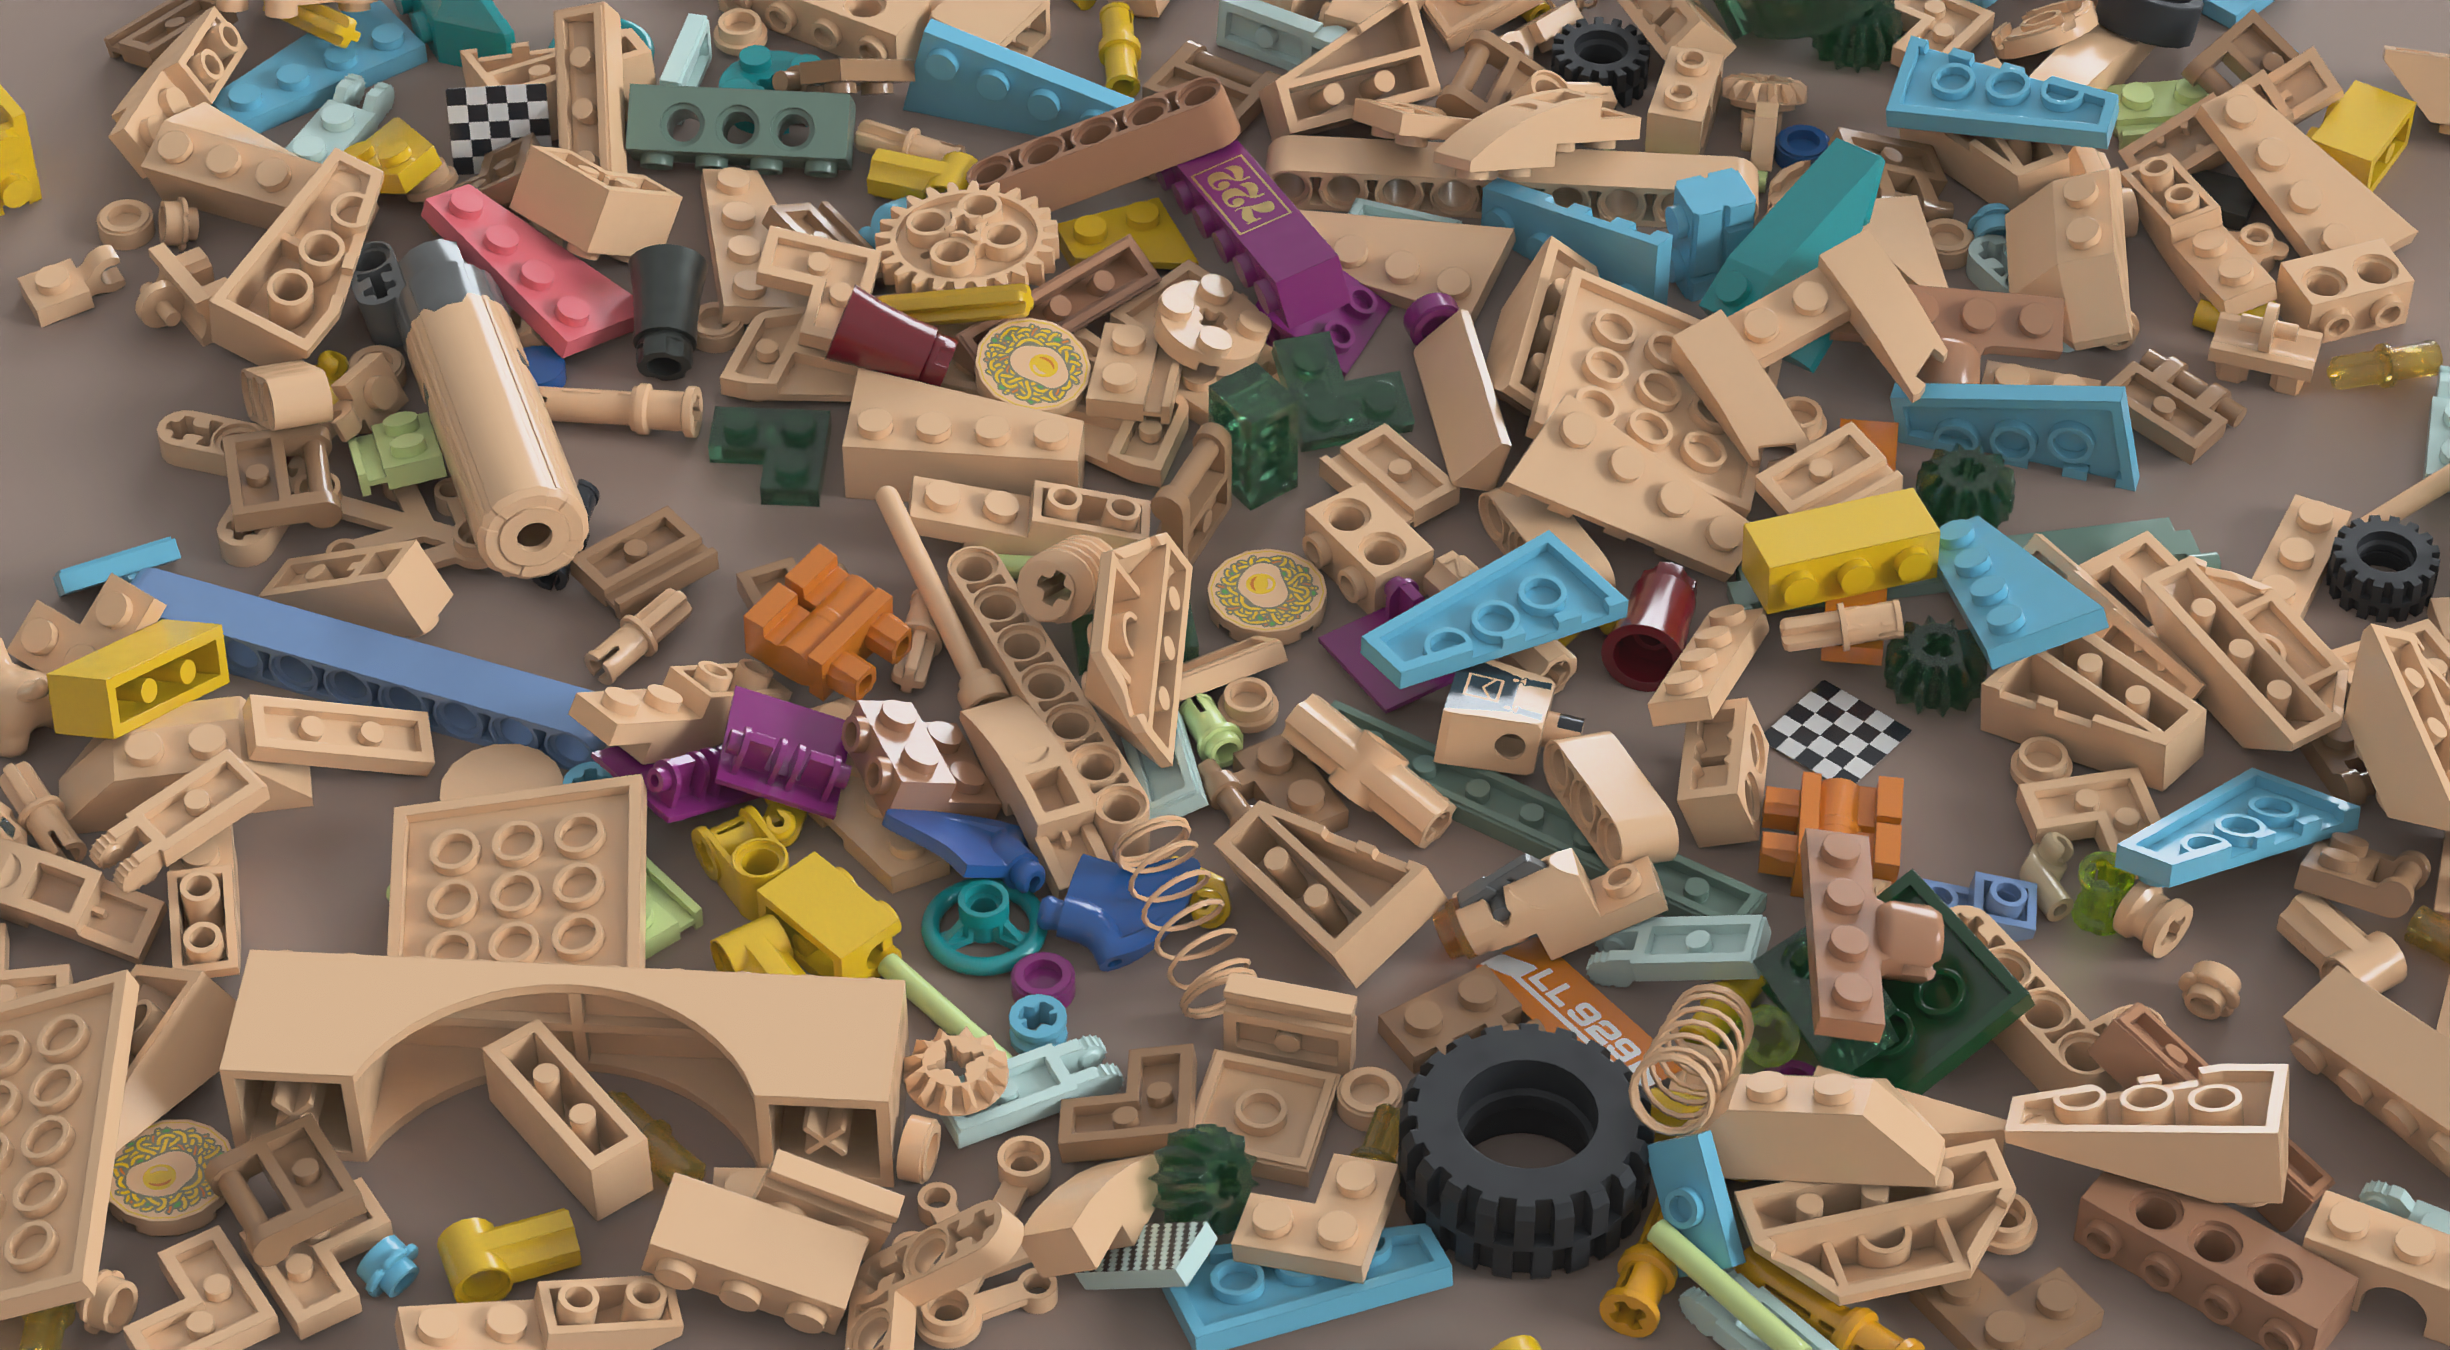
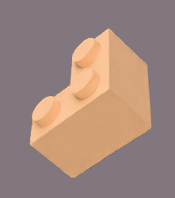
(593, 206)

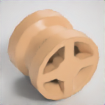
(2153, 919)

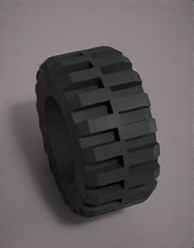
(1514, 1214)

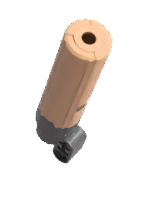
(479, 402)

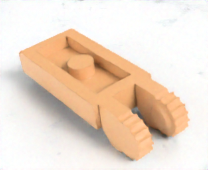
(179, 819)

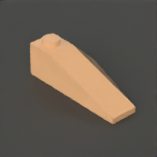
(301, 268)
(174, 1043)
(2196, 1137)

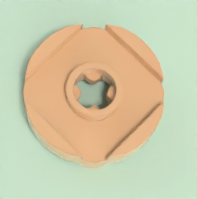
(1233, 329)

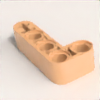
(2054, 1035)

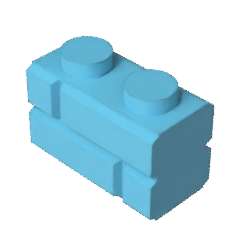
(1707, 225)

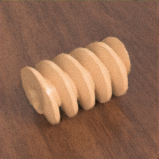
(1062, 579)

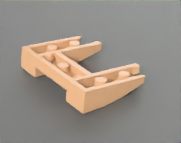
(1853, 283)

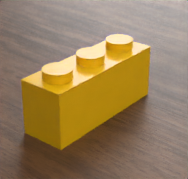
(1840, 550)
(137, 679)

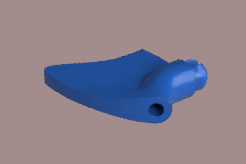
(972, 845)
(1107, 917)

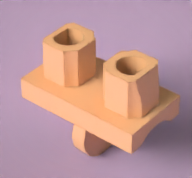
(179, 292)
(2266, 347)

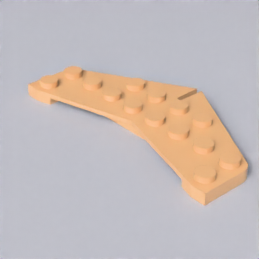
(776, 368)

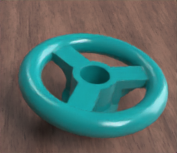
(984, 920)

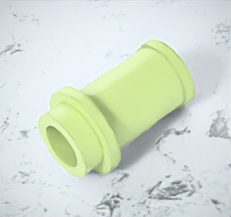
(1211, 731)

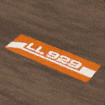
(1569, 1001)

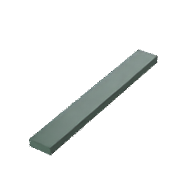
(1542, 826)

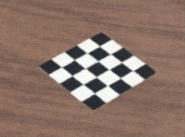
(492, 117)
(1835, 733)

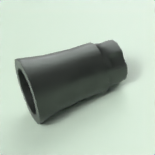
(666, 305)

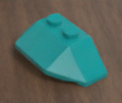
(458, 26)

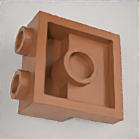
(916, 761)

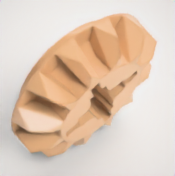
(1747, 89)
(939, 1089)

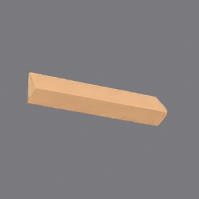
(591, 84)
(1463, 403)

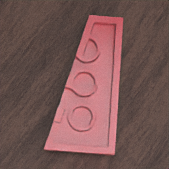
(539, 279)

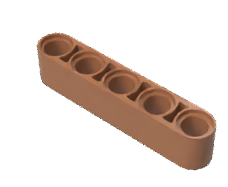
(1115, 146)

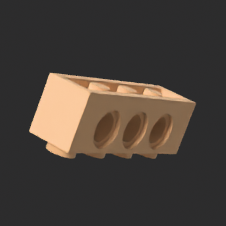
(846, 26)

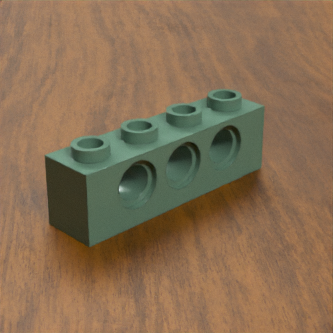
(659, 108)

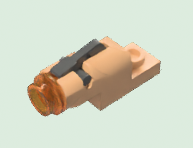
(1548, 899)

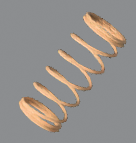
(1211, 977)
(1688, 1064)

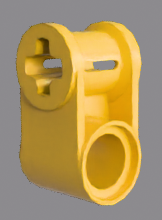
(741, 857)

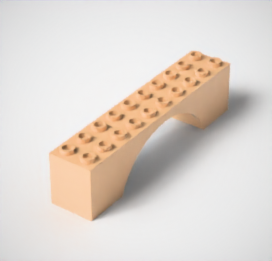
(386, 1037)

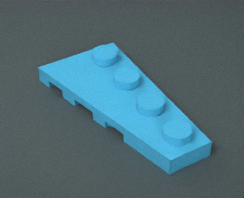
(310, 68)
(999, 88)
(1975, 99)
(1616, 247)
(2045, 424)
(2009, 595)
(1498, 610)
(2232, 827)
(1247, 1302)

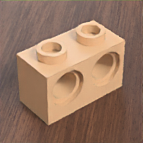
(1679, 25)
(1685, 102)
(2345, 290)
(1364, 545)
(1724, 776)

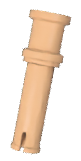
(640, 409)

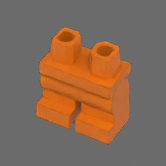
(826, 628)
(1835, 807)

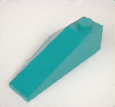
(1814, 215)

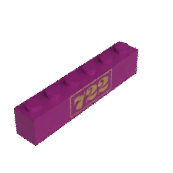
(1260, 233)

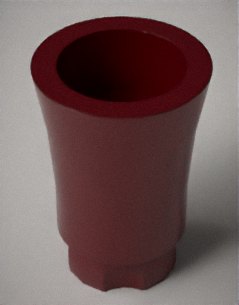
(889, 341)
(1656, 628)

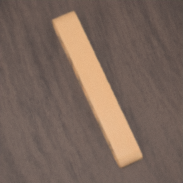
(1033, 669)

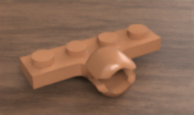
(1979, 325)
(1857, 937)

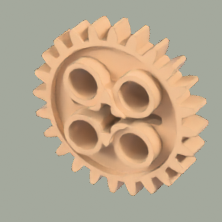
(967, 240)

